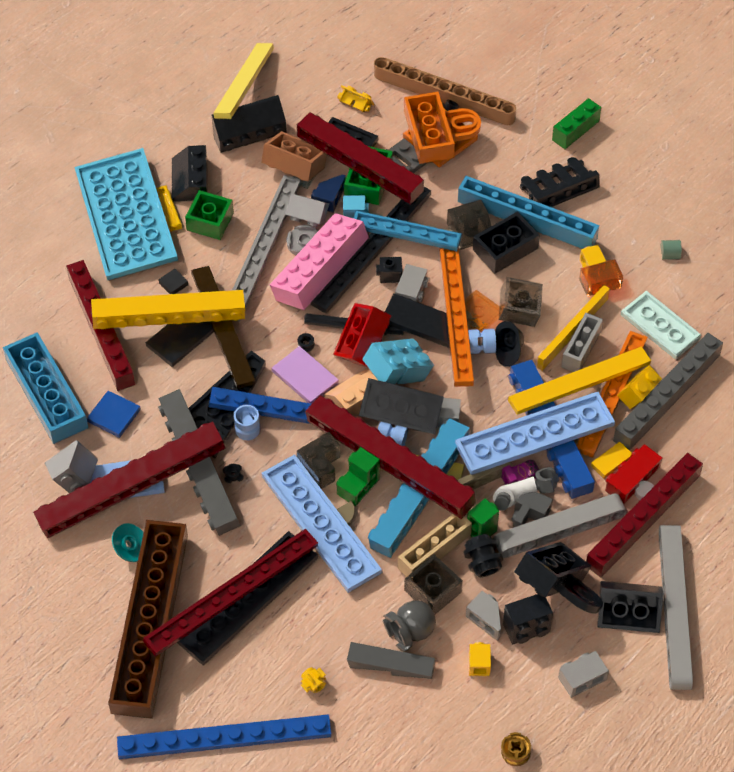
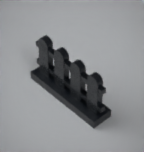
(568, 187)

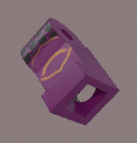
(519, 472)

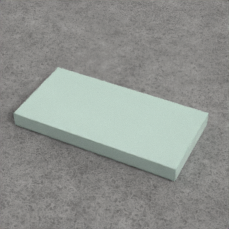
(661, 325)

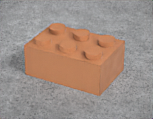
(293, 156)

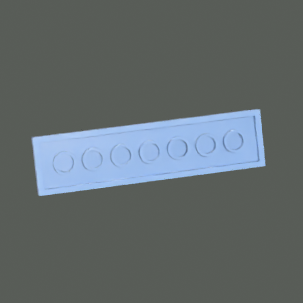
(534, 433)
(316, 513)

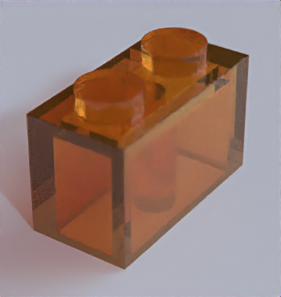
(601, 274)

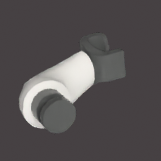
(507, 494)

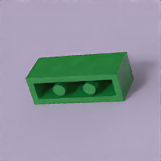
(576, 123)

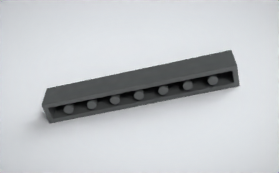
(668, 391)
(203, 473)

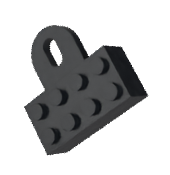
(561, 571)

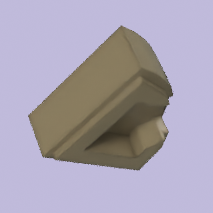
(347, 512)

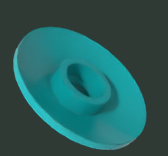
(131, 535)

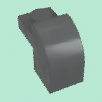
(531, 506)

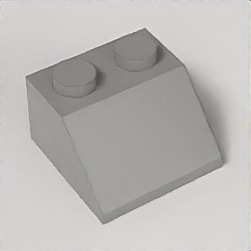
(72, 466)

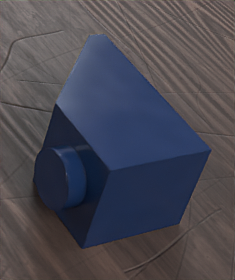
(330, 191)

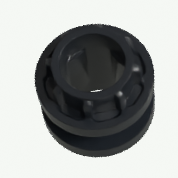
(484, 559)

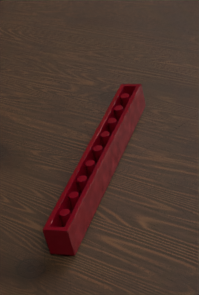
(393, 457)
(129, 479)

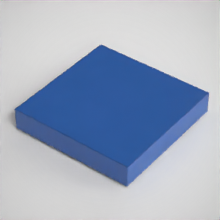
(113, 414)

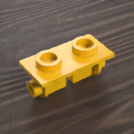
(362, 101)

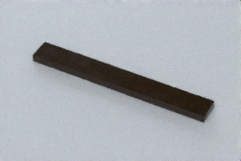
(225, 334)

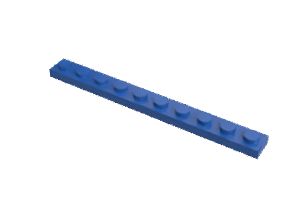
(223, 736)

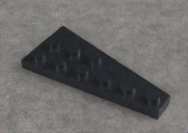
(223, 418)

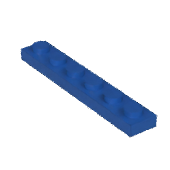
(266, 405)

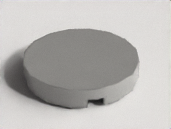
(300, 237)

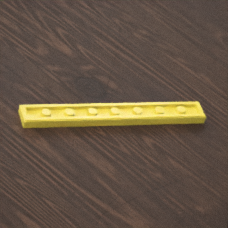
(243, 81)

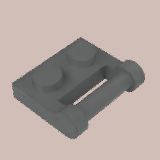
(406, 152)

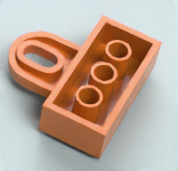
(435, 129)

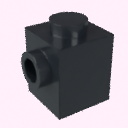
(389, 269)

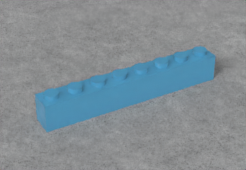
(541, 217)
(409, 503)

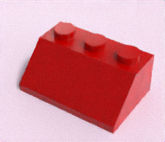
(364, 326)

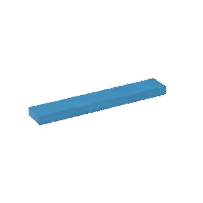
(409, 231)

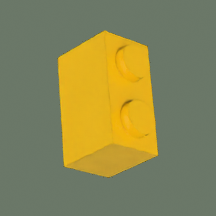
(639, 387)

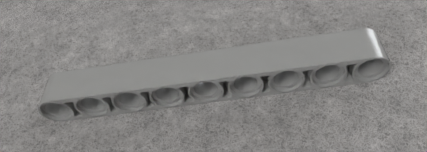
(675, 608)

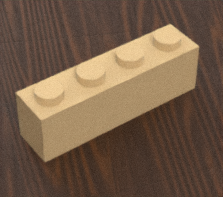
(438, 542)

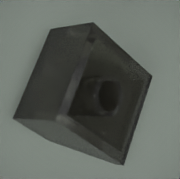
(469, 221)

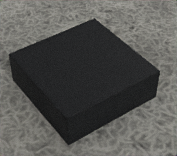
(173, 282)

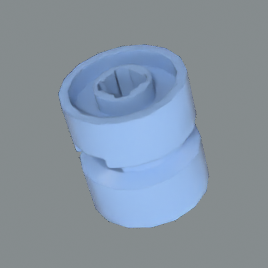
(488, 341)
(246, 422)
(398, 433)

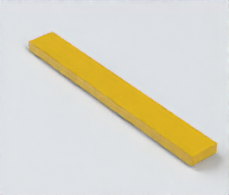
(579, 380)

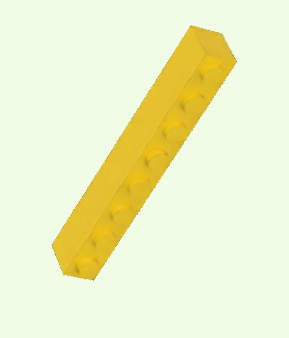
(168, 309)

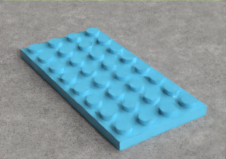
(125, 214)

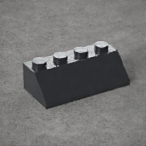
(250, 124)

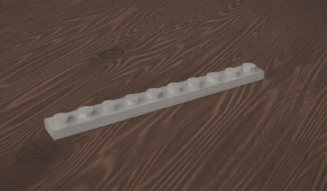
(266, 238)

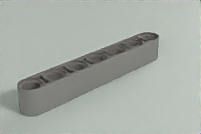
(560, 525)

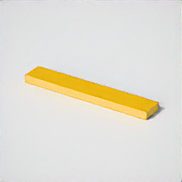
(567, 333)

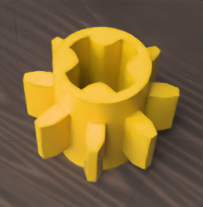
(313, 680)

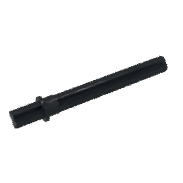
(339, 322)

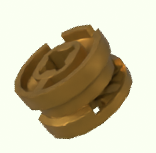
(516, 749)

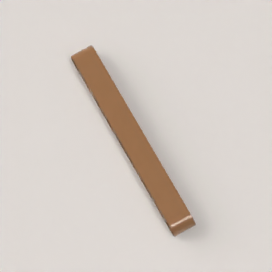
(466, 97)

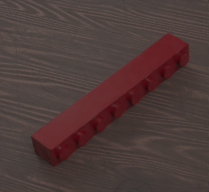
(360, 158)
(105, 338)
(644, 514)

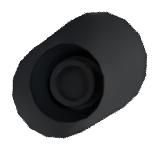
(508, 343)

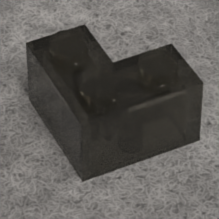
(318, 458)

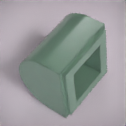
(671, 249)

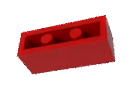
(630, 473)

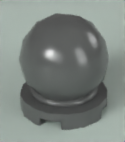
(411, 623)

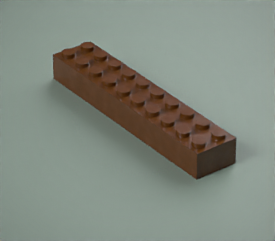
(149, 607)

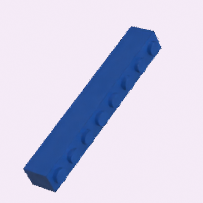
(566, 456)

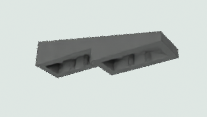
(397, 662)

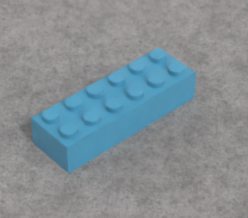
(45, 388)

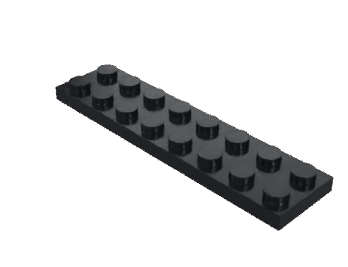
(222, 628)

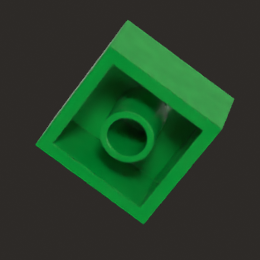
(209, 215)

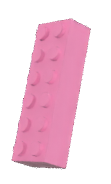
(319, 261)

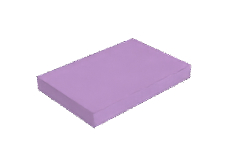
(304, 375)

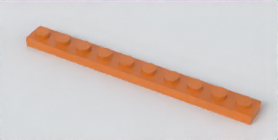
(456, 318)

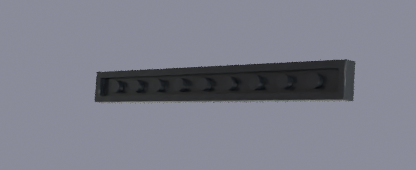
(364, 256)

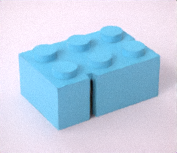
(398, 361)

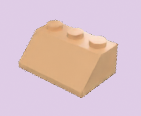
(351, 392)

